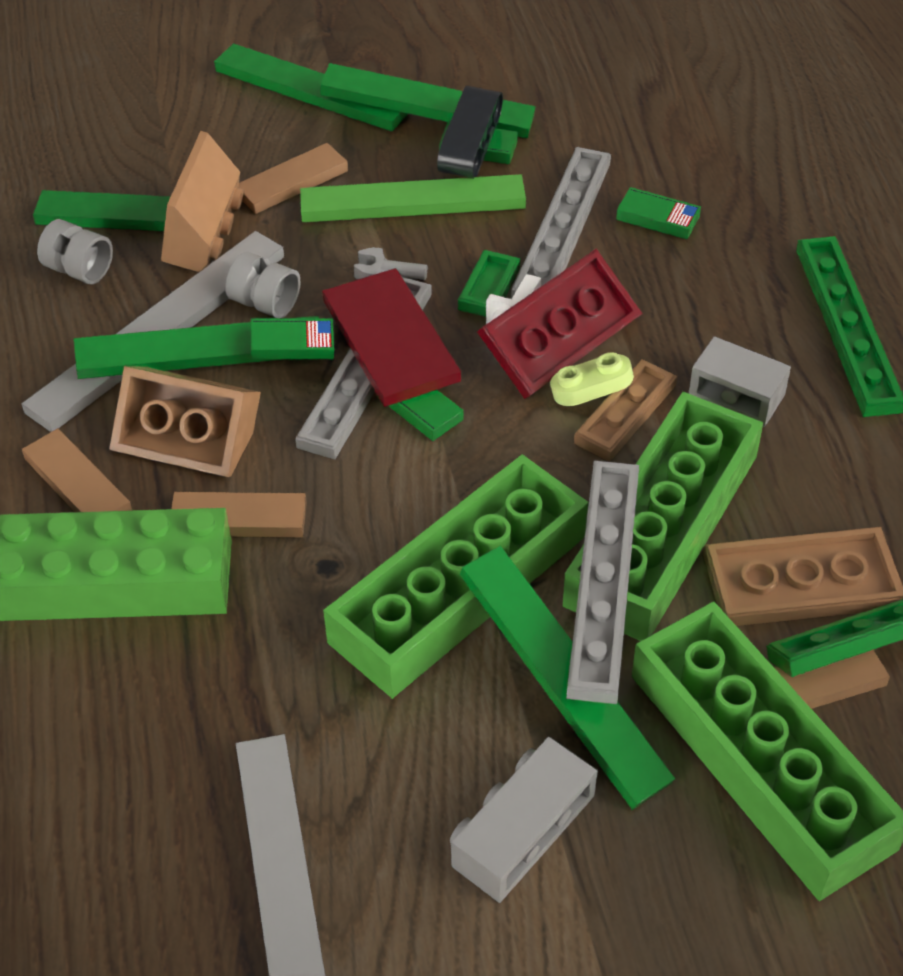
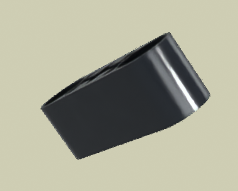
(470, 132)

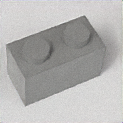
(739, 379)

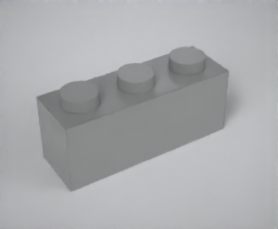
(522, 818)

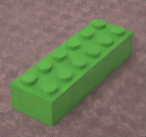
(681, 495)
(114, 564)
(416, 600)
(769, 750)

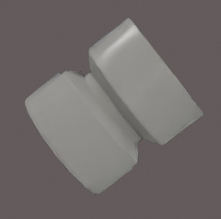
(75, 251)
(263, 284)

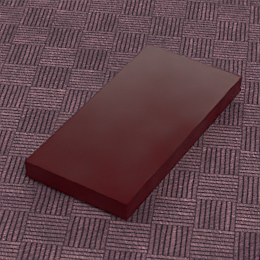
(559, 323)
(391, 337)

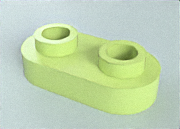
(591, 379)

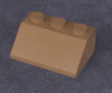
(201, 207)
(183, 420)

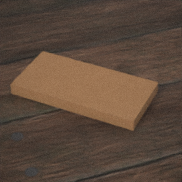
(803, 576)

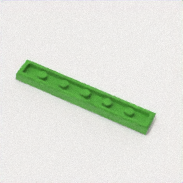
(412, 198)

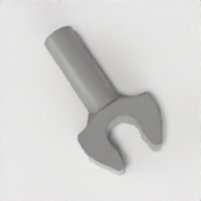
(373, 262)

